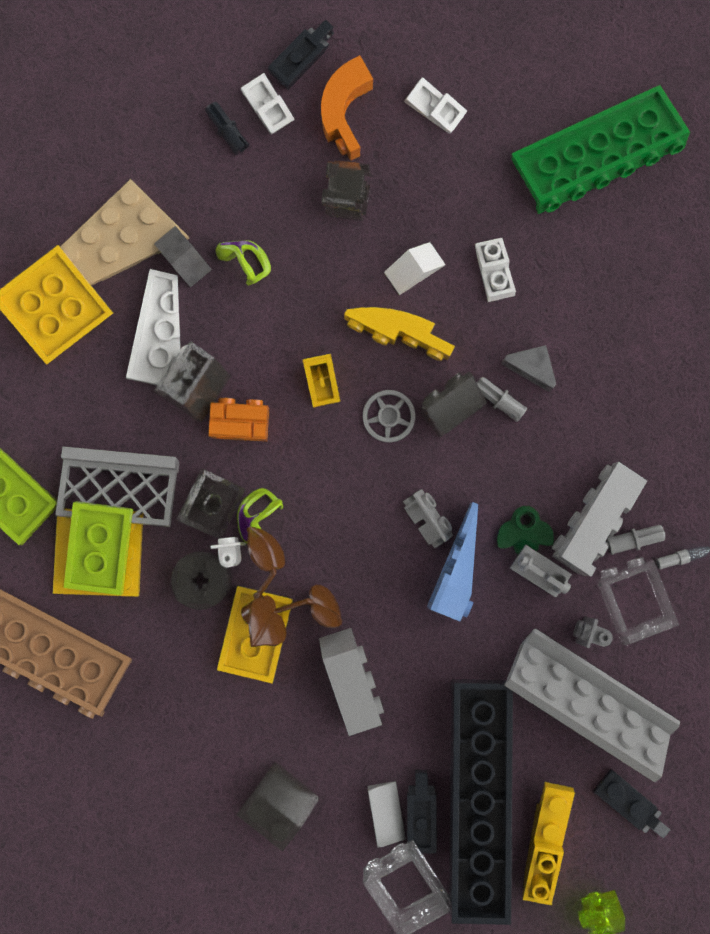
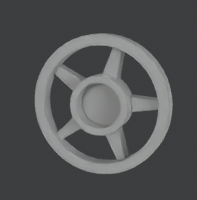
(389, 416)

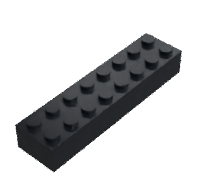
(480, 802)

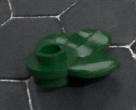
(518, 535)

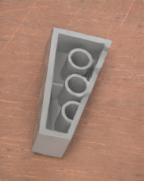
(598, 519)

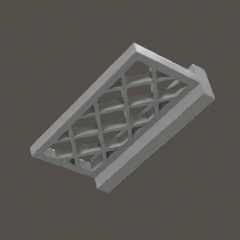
(119, 462)

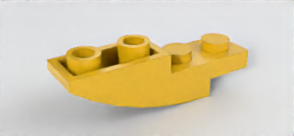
(389, 323)
(546, 843)

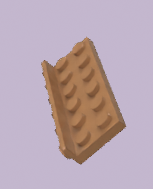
(58, 657)

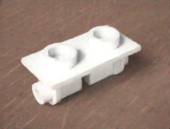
(229, 551)

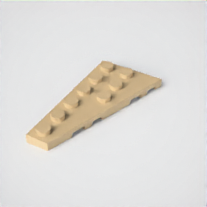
(118, 235)

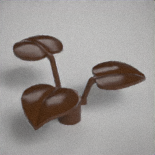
(261, 614)

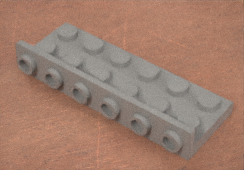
(592, 704)

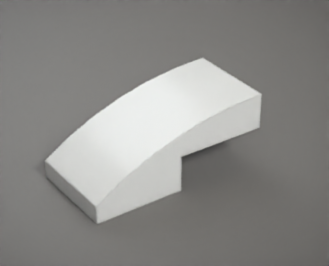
(267, 104)
(434, 106)

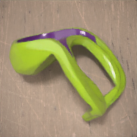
(228, 250)
(245, 520)

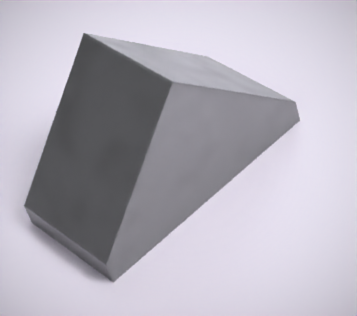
(182, 256)
(533, 365)

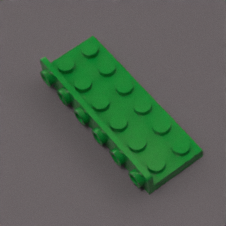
(601, 149)

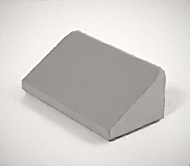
(386, 813)

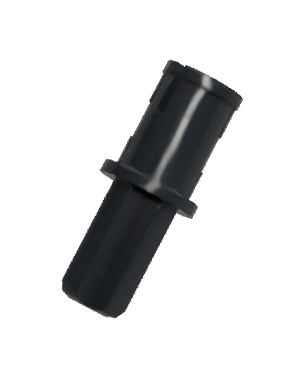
(226, 128)

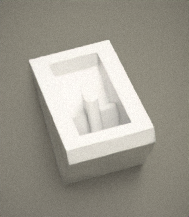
(414, 267)

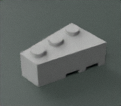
(351, 682)

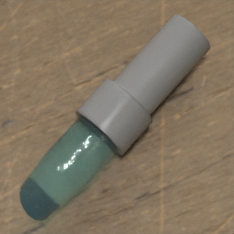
(682, 557)

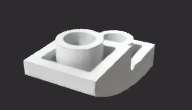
(495, 269)

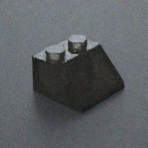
(278, 806)

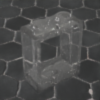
(645, 629)
(421, 911)

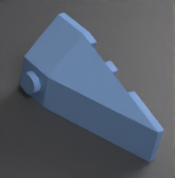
(454, 584)

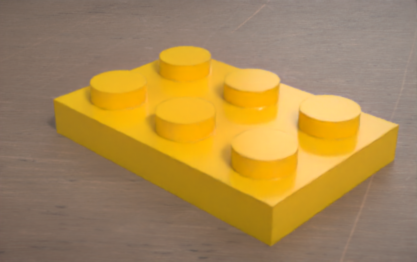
(237, 654)

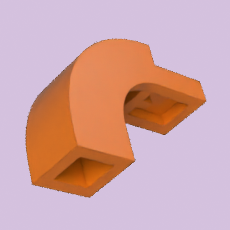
(342, 88)

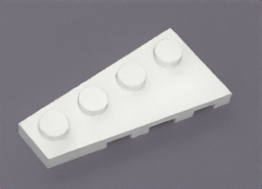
(157, 330)

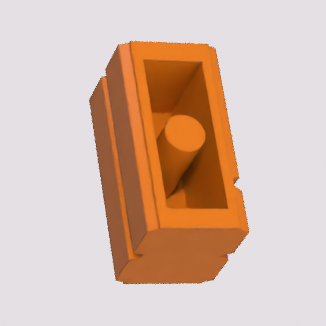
(239, 420)

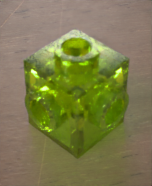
(602, 913)

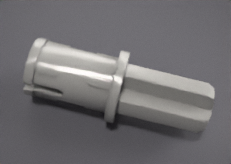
(501, 399)
(635, 539)

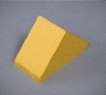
(321, 380)

